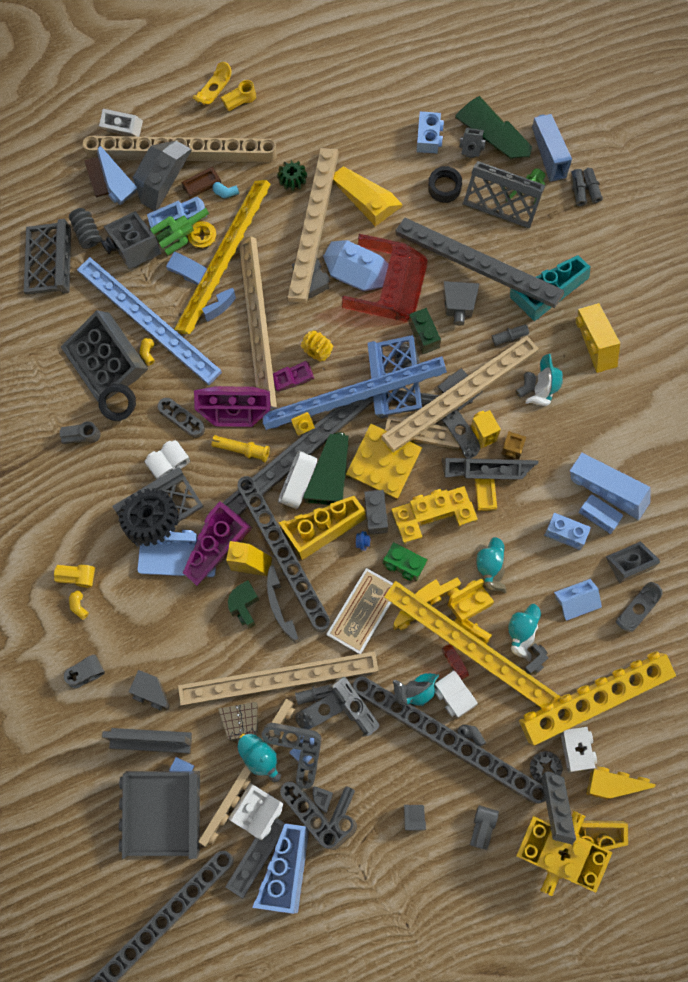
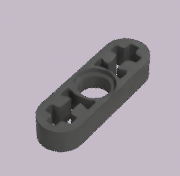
(178, 410)

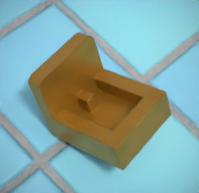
(513, 446)

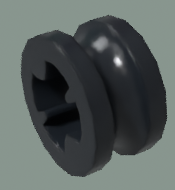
(108, 245)

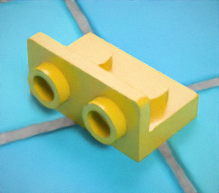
(470, 600)

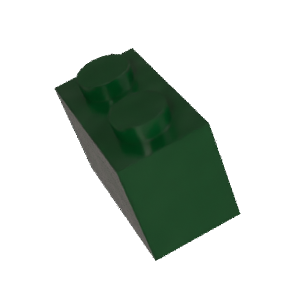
(424, 331)

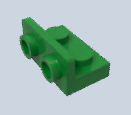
(404, 561)

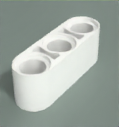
(297, 480)

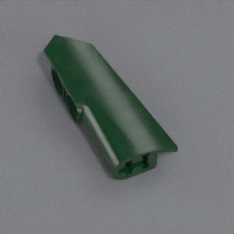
(499, 133)

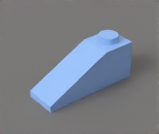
(117, 182)

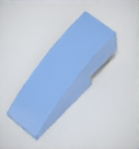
(176, 210)

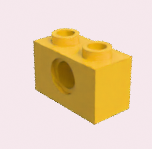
(485, 428)

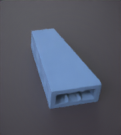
(551, 147)

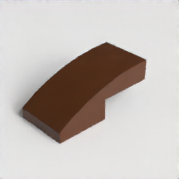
(96, 176)

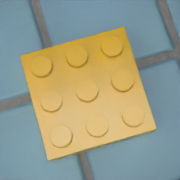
(379, 466)

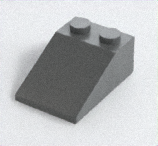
(133, 239)

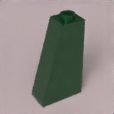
(330, 472)

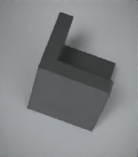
(414, 817)

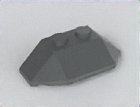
(159, 172)

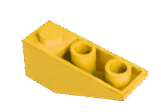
(610, 785)

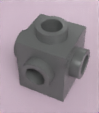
(472, 142)

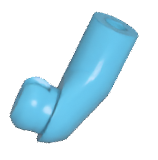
(223, 191)

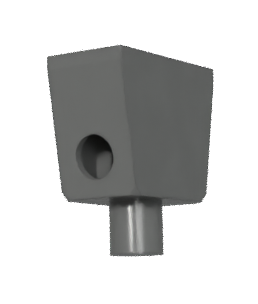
(459, 300)

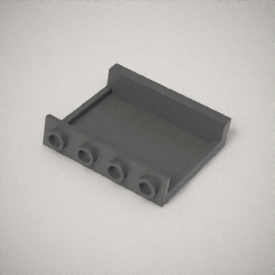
(160, 813)

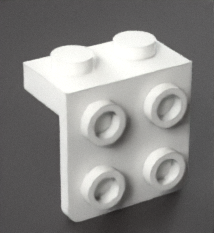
(256, 811)

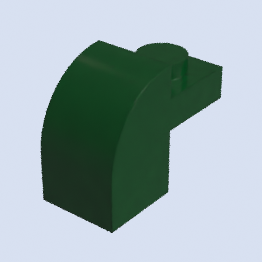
(239, 600)

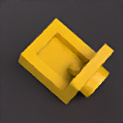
(302, 423)

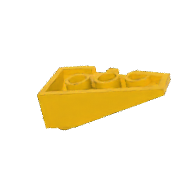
(367, 196)

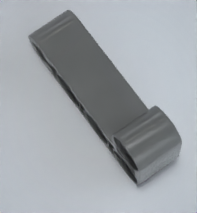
(313, 813)

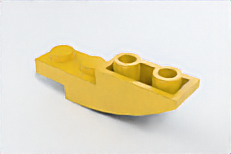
(432, 595)

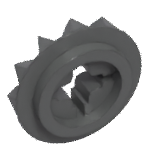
(545, 757)

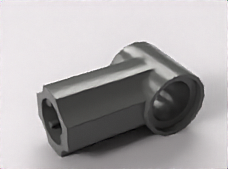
(78, 433)
(485, 822)

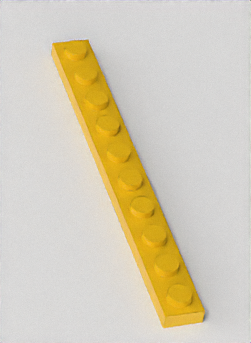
(222, 257)
(470, 645)

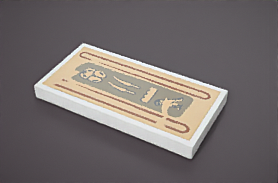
(361, 612)

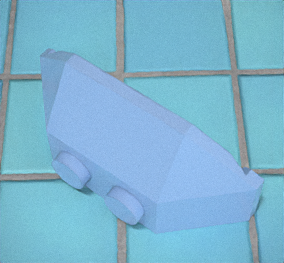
(355, 265)

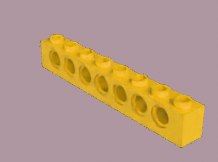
(661, 672)

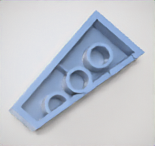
(285, 871)

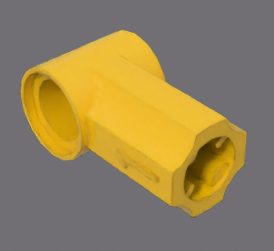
(239, 95)
(80, 576)

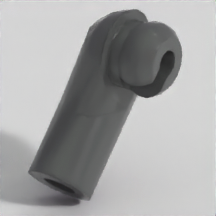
(472, 732)

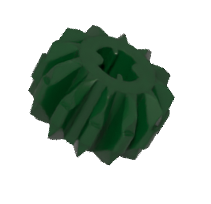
(285, 175)

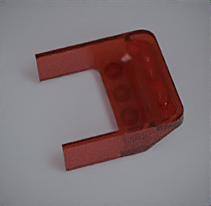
(401, 284)

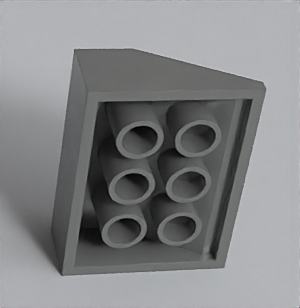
(103, 354)

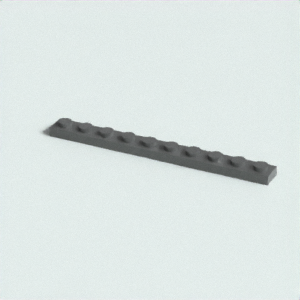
(480, 262)
(307, 443)

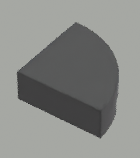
(322, 798)

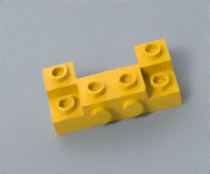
(430, 509)

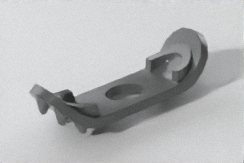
(468, 442)
(648, 599)
(311, 717)

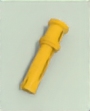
(250, 449)

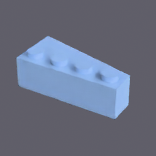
(611, 485)

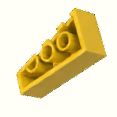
(603, 833)

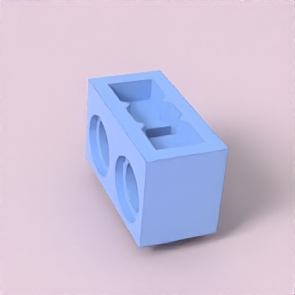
(428, 132)
(567, 531)

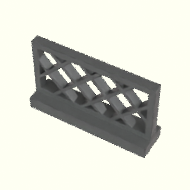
(508, 180)
(62, 255)
(165, 483)
(149, 740)

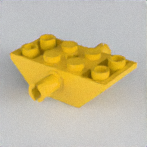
(582, 865)

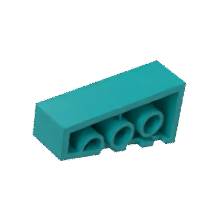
(565, 276)

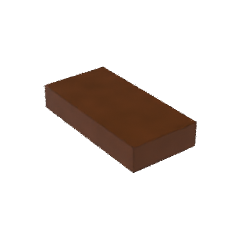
(200, 182)

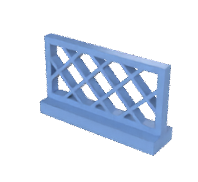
(377, 369)

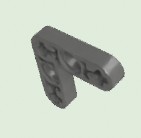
(305, 747)

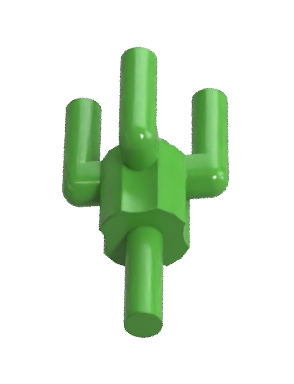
(178, 230)

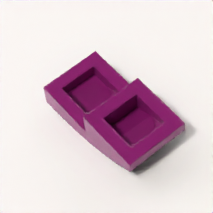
(292, 377)

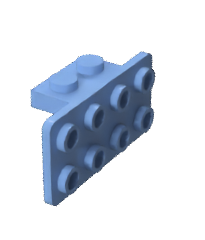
(168, 556)

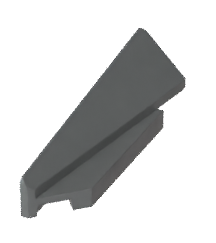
(487, 468)

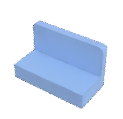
(600, 514)
(578, 599)

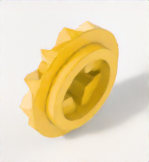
(208, 229)

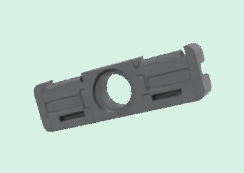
(363, 716)

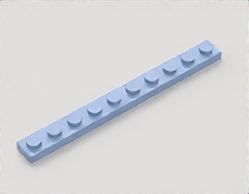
(149, 321)

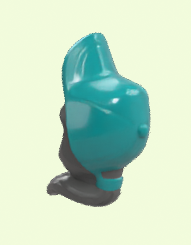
(417, 691)
(258, 756)

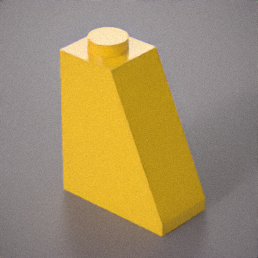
(248, 559)

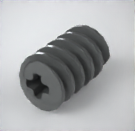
(84, 228)

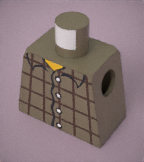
(240, 720)

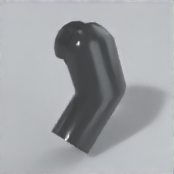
(529, 384)

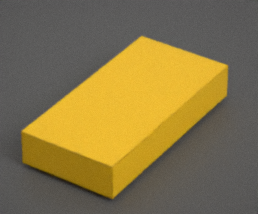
(485, 494)

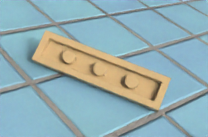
(434, 435)

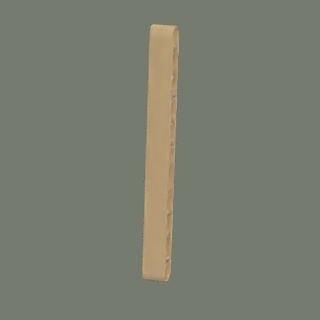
(206, 147)

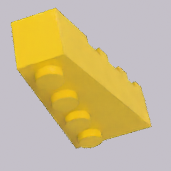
(316, 529)

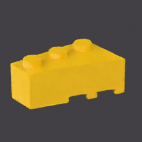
(598, 337)

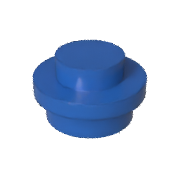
(363, 540)

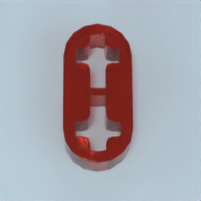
(455, 661)

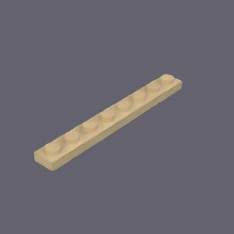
(242, 782)

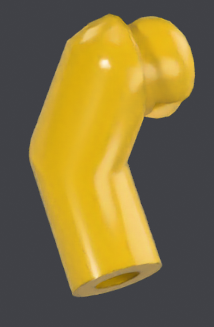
(144, 351)
(75, 605)

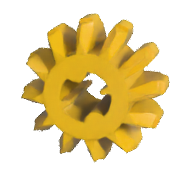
(317, 346)

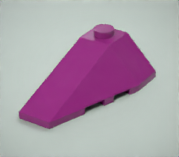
(213, 542)

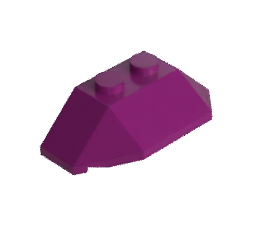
(232, 405)

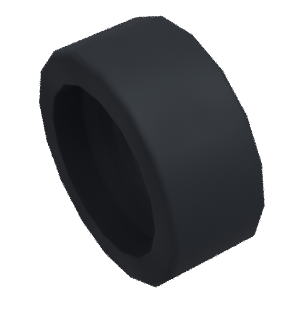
(449, 172)
(110, 414)

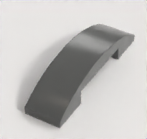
(272, 584)

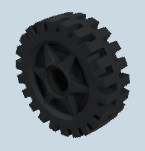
(148, 517)

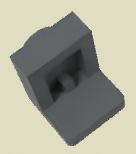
(536, 665)

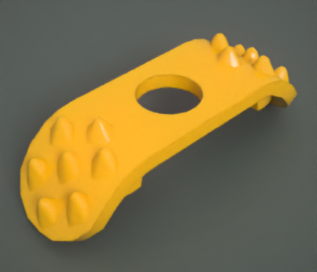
(221, 78)

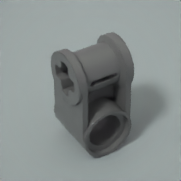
(86, 671)

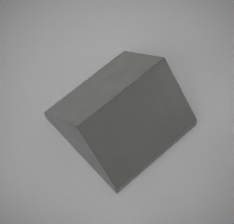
(632, 562)

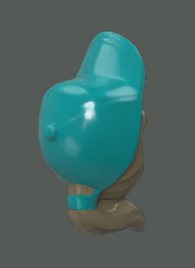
(491, 564)

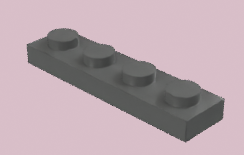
(558, 808)
(254, 860)

